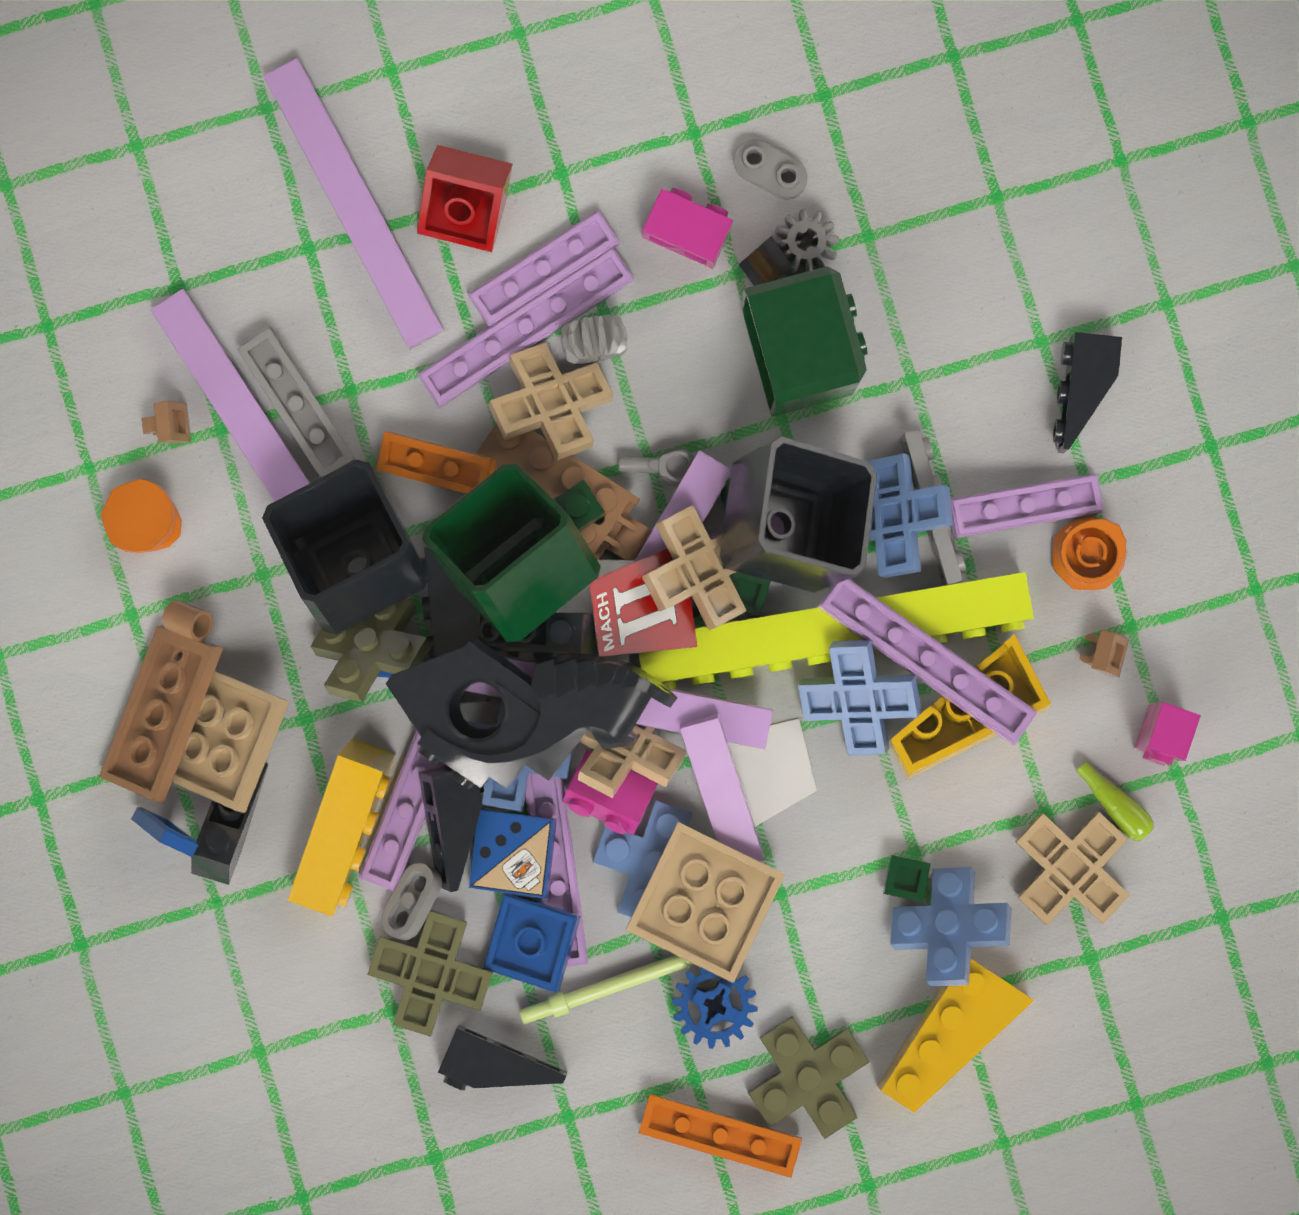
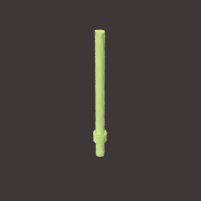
(560, 1003)

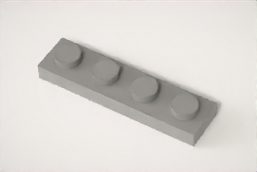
(295, 403)
(949, 562)

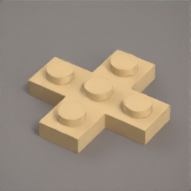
(551, 401)
(694, 571)
(648, 756)
(1072, 868)

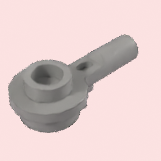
(670, 466)

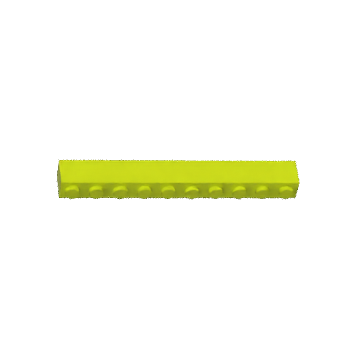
(810, 632)

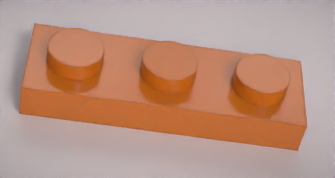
(433, 463)

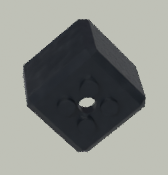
(824, 512)
(331, 525)

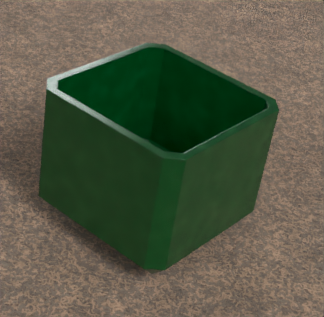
(804, 339)
(512, 552)

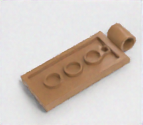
(533, 454)
(163, 703)

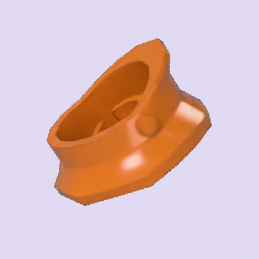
(141, 517)
(1089, 553)

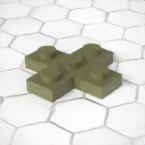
(370, 648)
(430, 973)
(808, 1077)

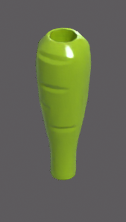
(1122, 809)

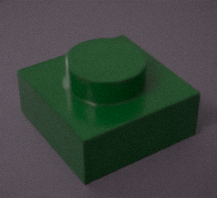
(581, 505)
(751, 591)
(906, 878)

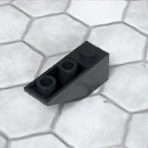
(1090, 373)
(558, 635)
(223, 838)

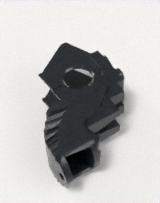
(542, 713)

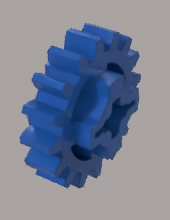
(730, 1013)

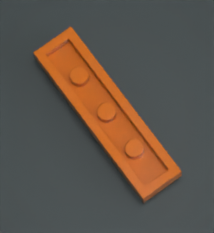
(720, 1135)

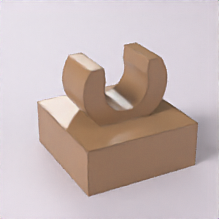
(169, 423)
(1109, 653)

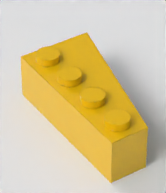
(948, 731)
(341, 827)
(950, 1035)

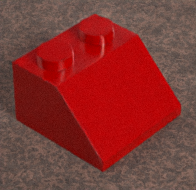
(464, 198)

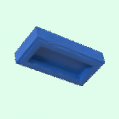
(164, 831)

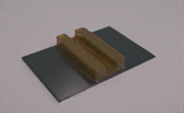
(765, 263)

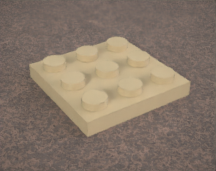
(230, 741)
(705, 902)

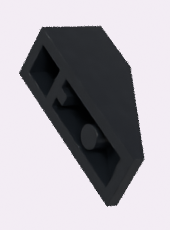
(451, 822)
(487, 1063)

